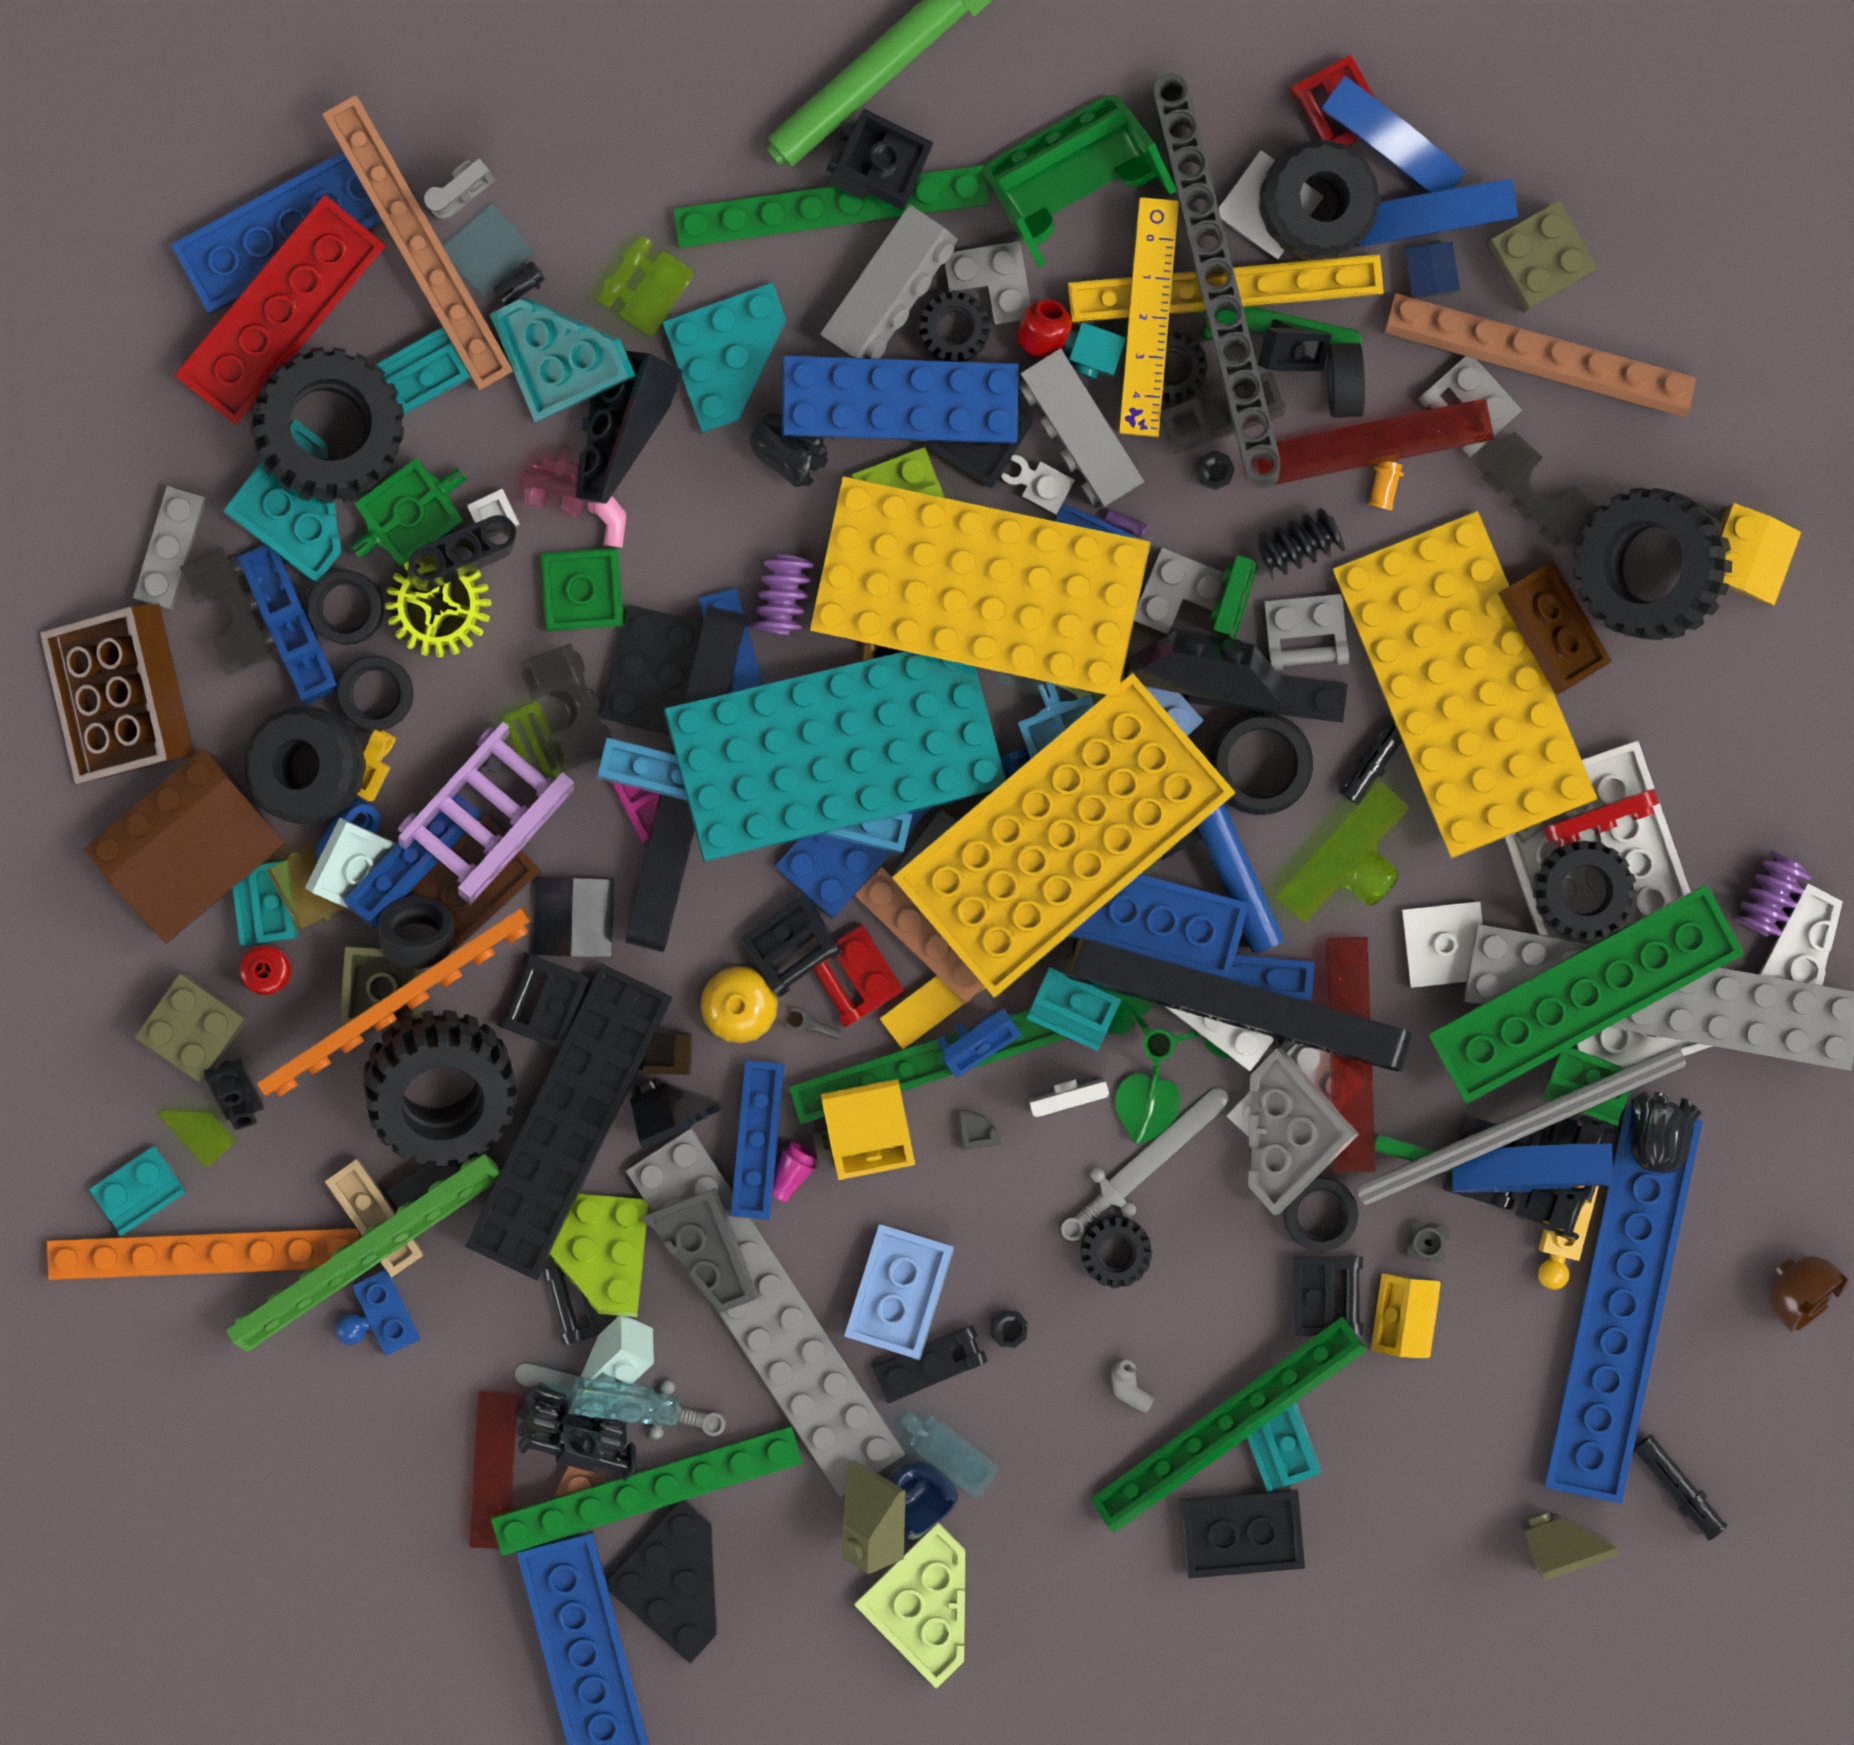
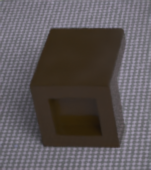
(669, 1055)

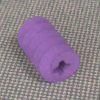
(782, 594)
(1773, 895)

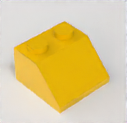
(1758, 552)

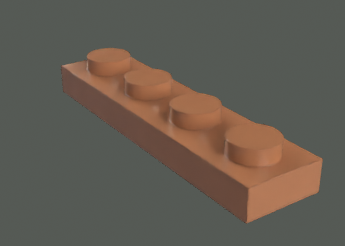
(909, 924)

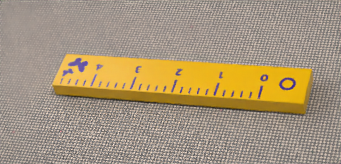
(1148, 317)

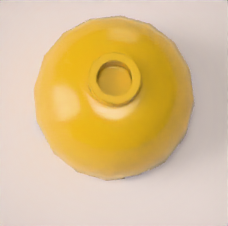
(738, 1004)

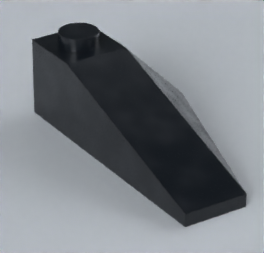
(622, 424)
(667, 1110)

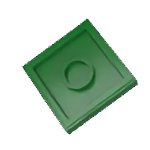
(582, 589)

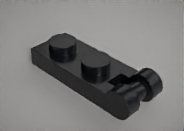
(908, 1375)

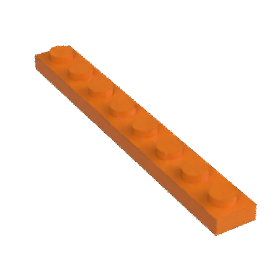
(382, 1013)
(195, 1253)

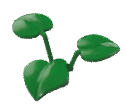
(1143, 1102)

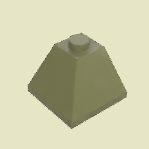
(872, 1520)
(1563, 1545)

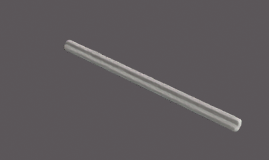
(1521, 1125)

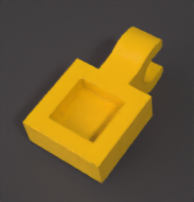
(376, 771)

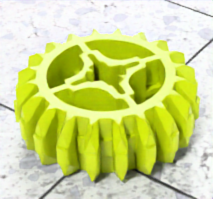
(434, 622)

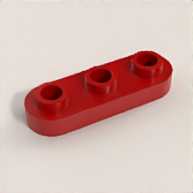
(1602, 818)

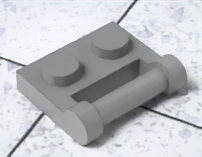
(468, 183)
(1472, 382)
(1306, 619)

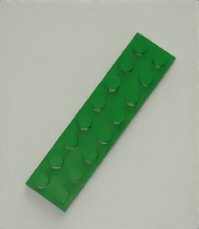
(1585, 993)

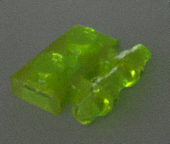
(656, 293)

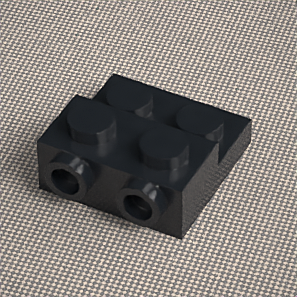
(878, 160)

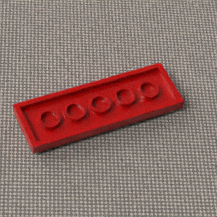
(280, 308)

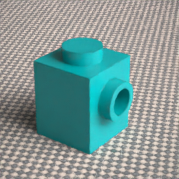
(1094, 351)

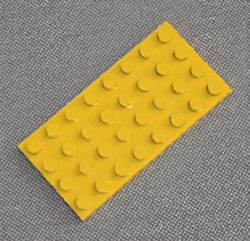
(980, 586)
(1463, 686)
(1063, 835)

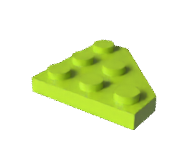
(604, 1251)

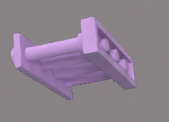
(497, 848)

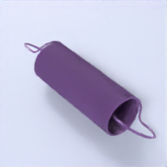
(1125, 523)

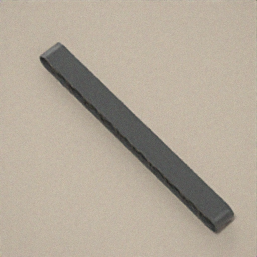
(1216, 261)

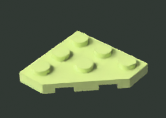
(923, 1605)

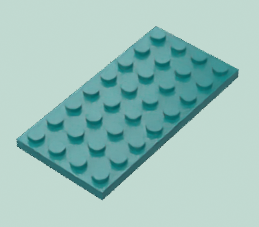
(832, 751)

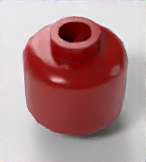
(1044, 328)
(280, 969)

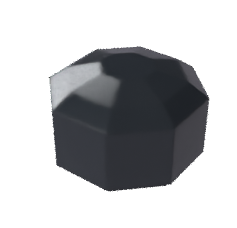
(1215, 470)
(1009, 1328)

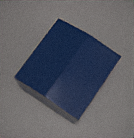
(1432, 270)

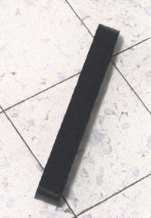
(673, 822)
(1238, 1004)

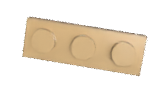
(369, 1206)

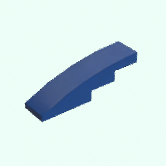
(1391, 138)
(1442, 212)
(289, 624)
(1536, 1168)

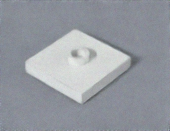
(1242, 210)
(1440, 942)
(1068, 1095)

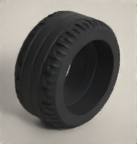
(1302, 761)

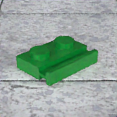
(1239, 582)
(1577, 1069)

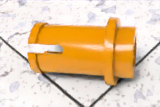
(1385, 484)

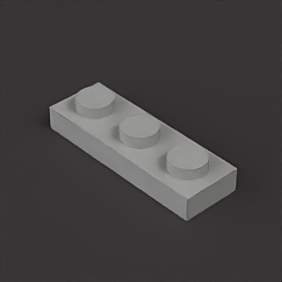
(169, 547)

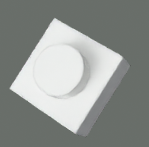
(491, 505)

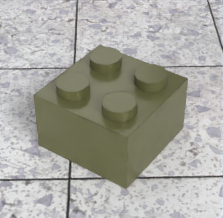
(1542, 256)
(370, 979)
(192, 1026)

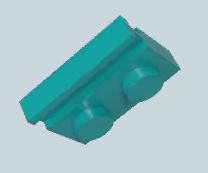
(425, 370)
(261, 911)
(1073, 1009)
(138, 1190)
(1284, 1450)

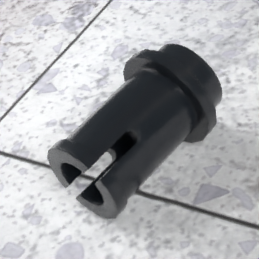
(521, 282)

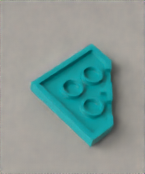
(725, 352)
(558, 357)
(291, 527)

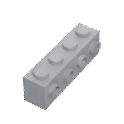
(890, 285)
(1081, 429)

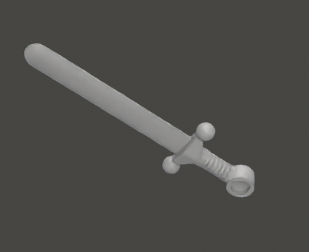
(1145, 1163)
(531, 1374)

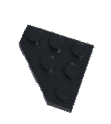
(673, 1581)

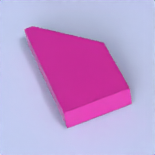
(641, 808)

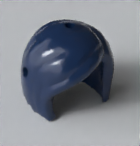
(927, 1496)

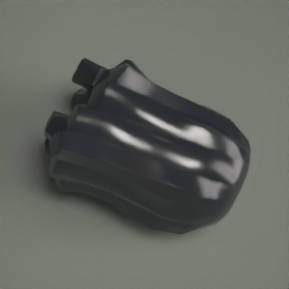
(788, 456)
(1662, 1132)

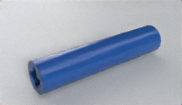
(1240, 879)

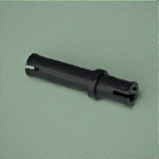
(1372, 763)
(1710, 1522)

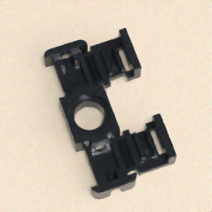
(1563, 1209)
(602, 1448)

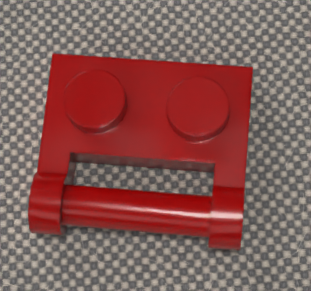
(1328, 79)
(866, 970)

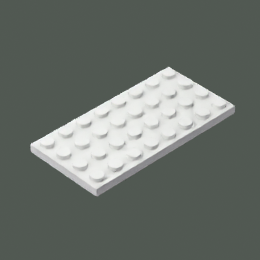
(1651, 859)

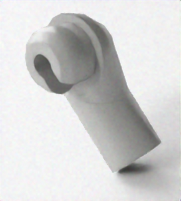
(1126, 1388)

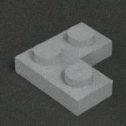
(999, 269)
(1175, 580)

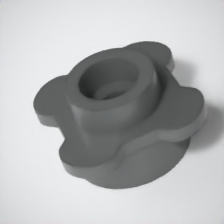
(1420, 1234)

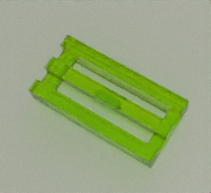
(522, 713)

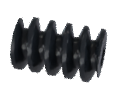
(1299, 542)

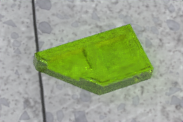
(200, 1133)

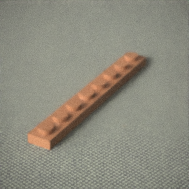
(417, 242)
(1540, 355)

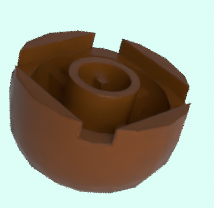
(1804, 1290)

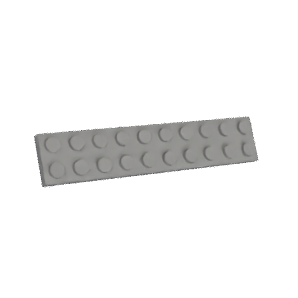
(1716, 1010)
(779, 1327)

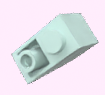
(621, 1352)

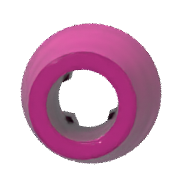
(793, 1169)

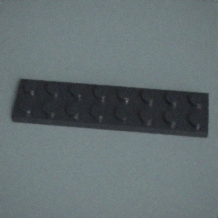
(569, 1122)

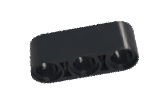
(472, 537)

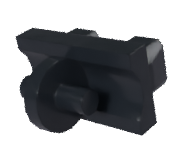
(235, 1093)

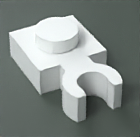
(1044, 486)

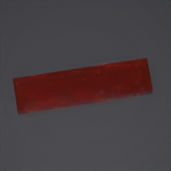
(493, 1464)

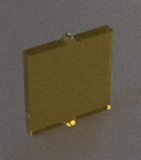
(290, 881)

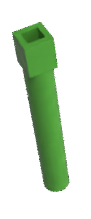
(866, 76)

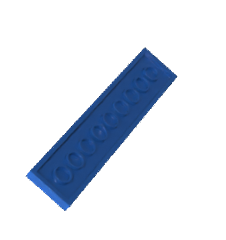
(1618, 1323)

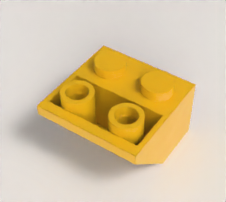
(868, 1129)

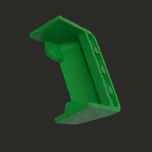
(1068, 164)

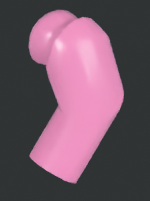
(615, 519)

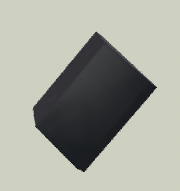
(573, 917)

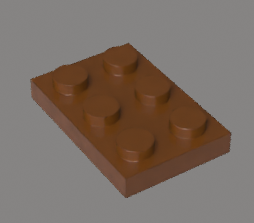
(1554, 627)
(443, 885)

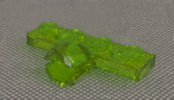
(1349, 858)

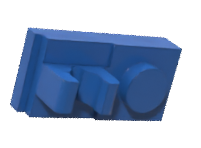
(983, 1041)

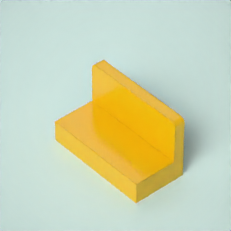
(1405, 1316)

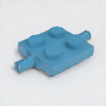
(1053, 719)

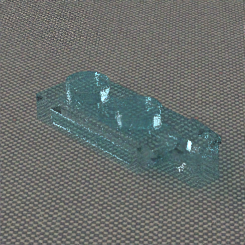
(622, 1402)
(951, 1453)

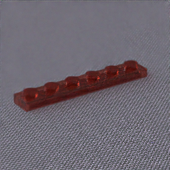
(1382, 441)
(1349, 1078)

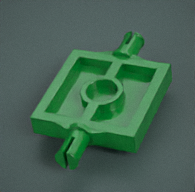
(408, 511)

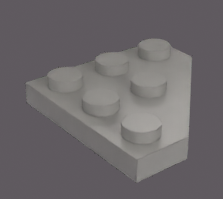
(1290, 1131)

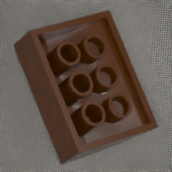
(117, 693)
(184, 845)

